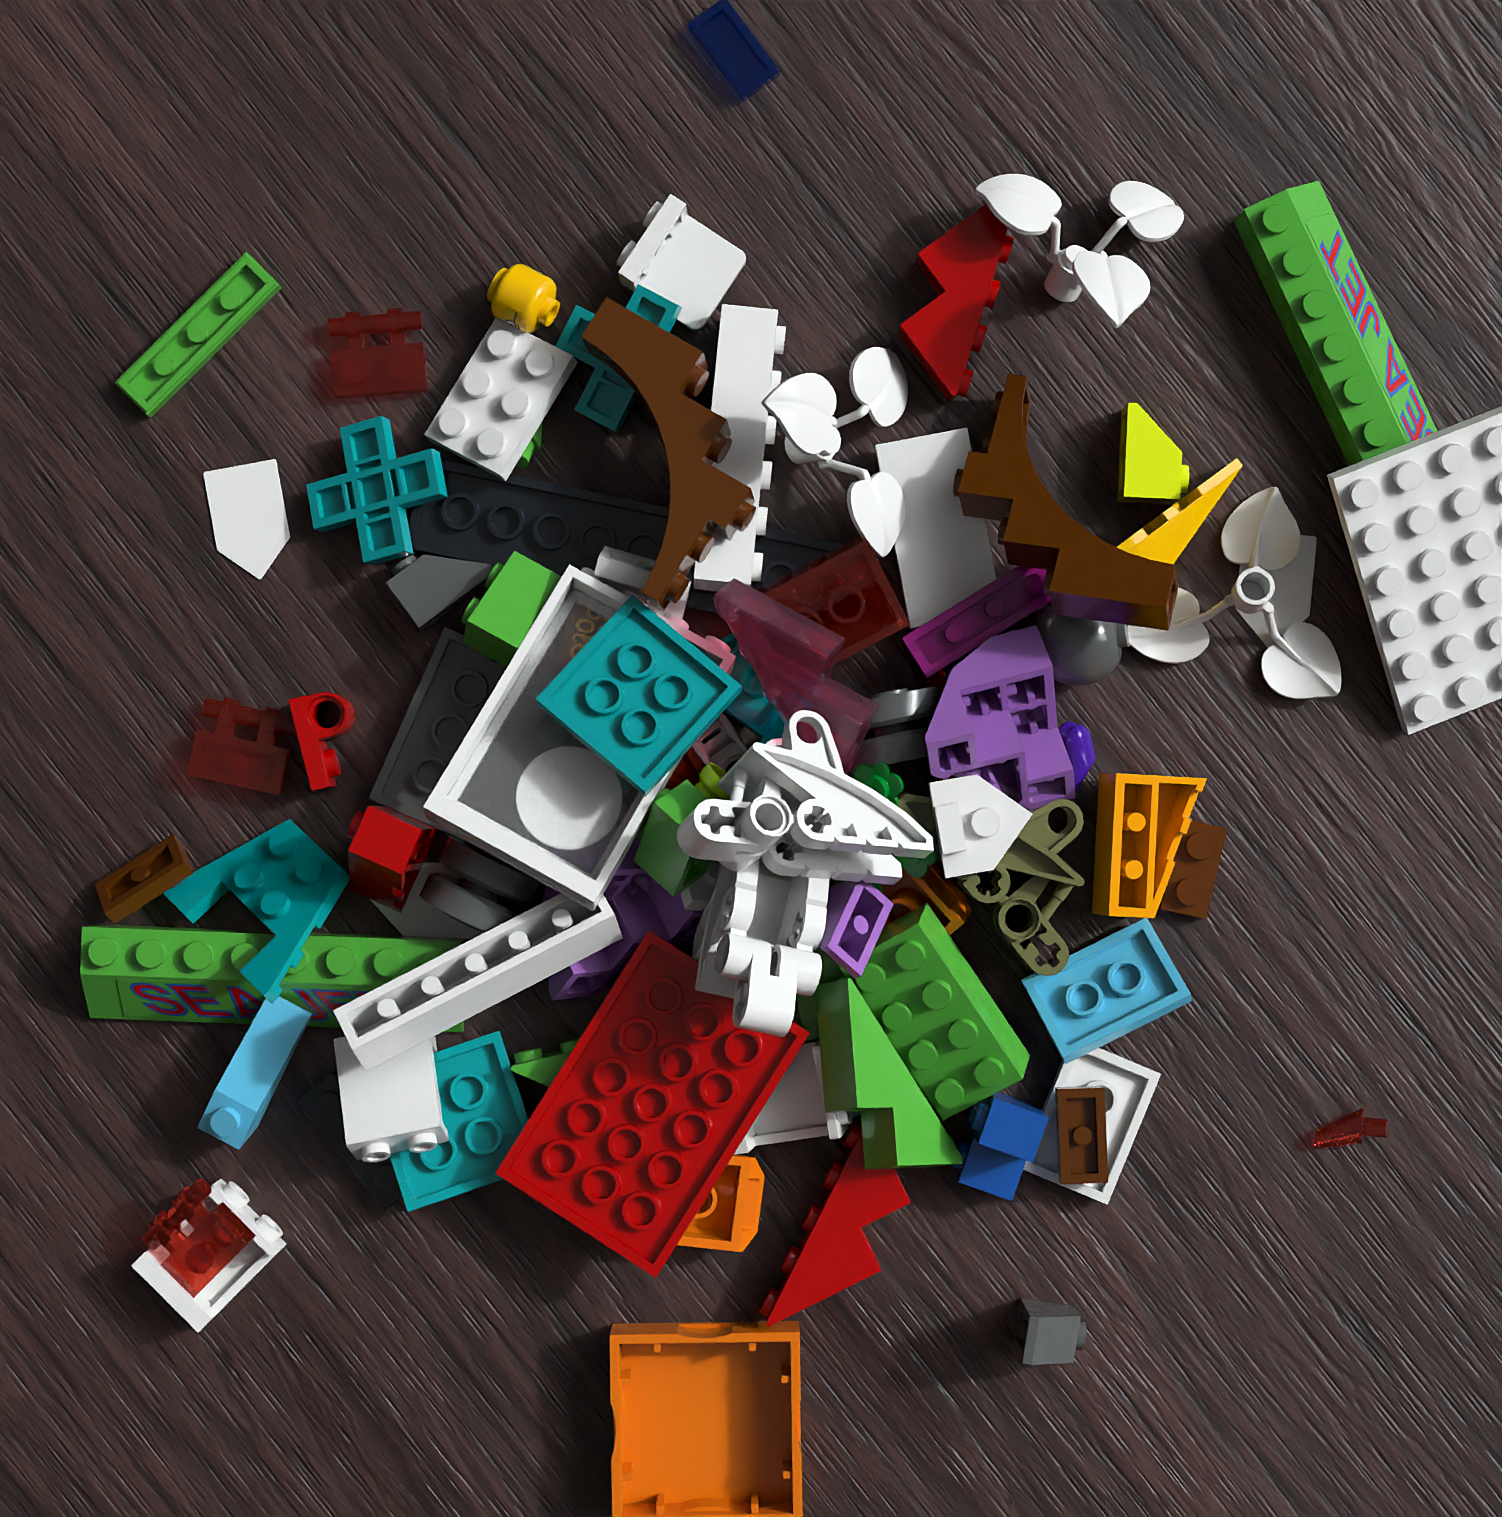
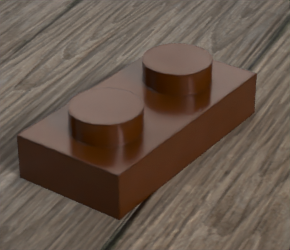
(1194, 870)
(144, 878)
(1081, 1134)

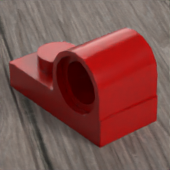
(320, 762)

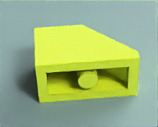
(1148, 461)

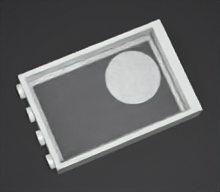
(527, 782)

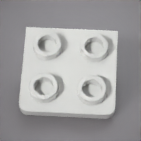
(681, 262)

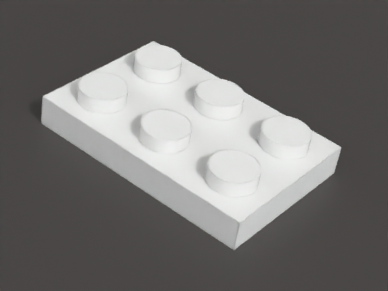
(501, 398)
(1126, 1100)

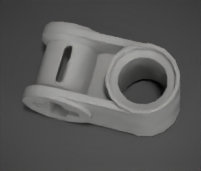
(723, 748)

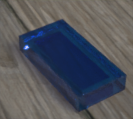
(734, 49)

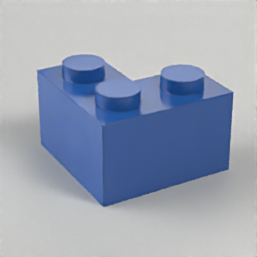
(1000, 1142)

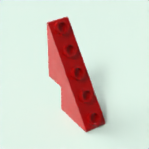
(961, 273)
(835, 1246)

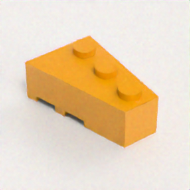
(1137, 839)

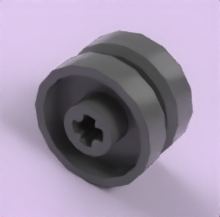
(894, 726)
(477, 894)

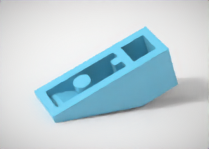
(254, 1072)

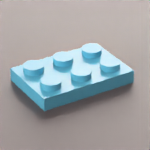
(1107, 991)

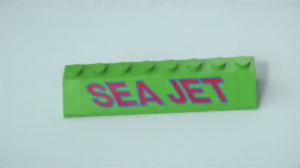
(1333, 322)
(199, 978)

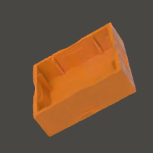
(706, 1419)

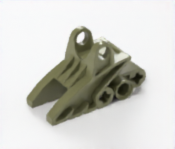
(1031, 853)

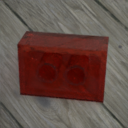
(844, 594)

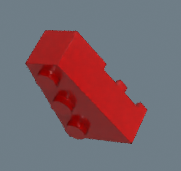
(387, 854)

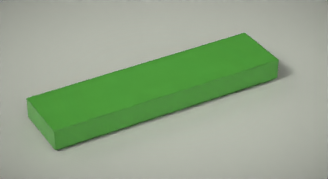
(198, 335)

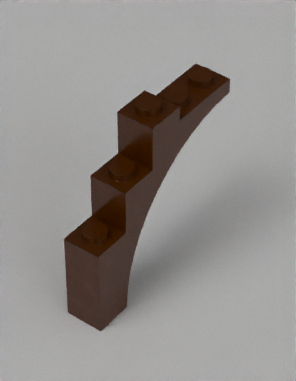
(702, 497)
(1083, 571)

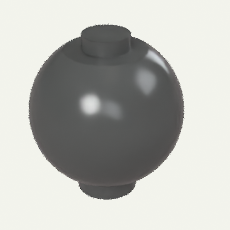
(1079, 647)

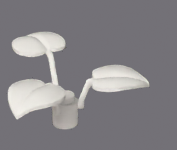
(1111, 282)
(805, 412)
(1268, 540)

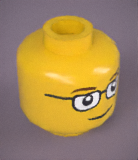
(523, 298)

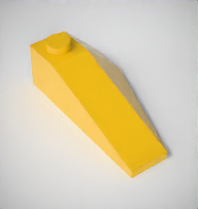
(1172, 530)

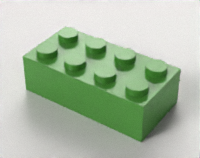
(939, 1014)

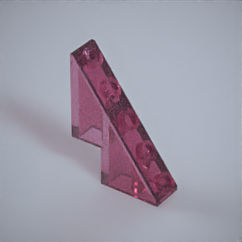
(795, 665)

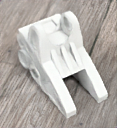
(803, 799)
(760, 944)

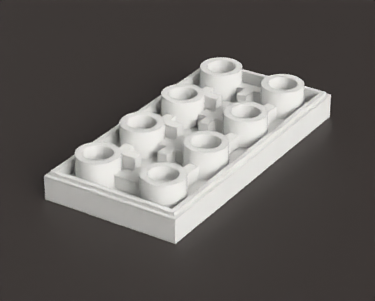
(938, 549)

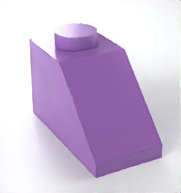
(854, 924)

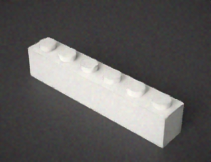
(741, 382)
(474, 977)

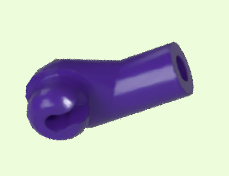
(1079, 749)

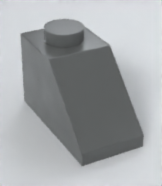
(435, 585)
(1047, 1332)

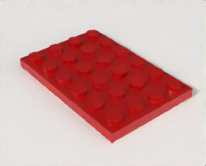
(648, 1108)

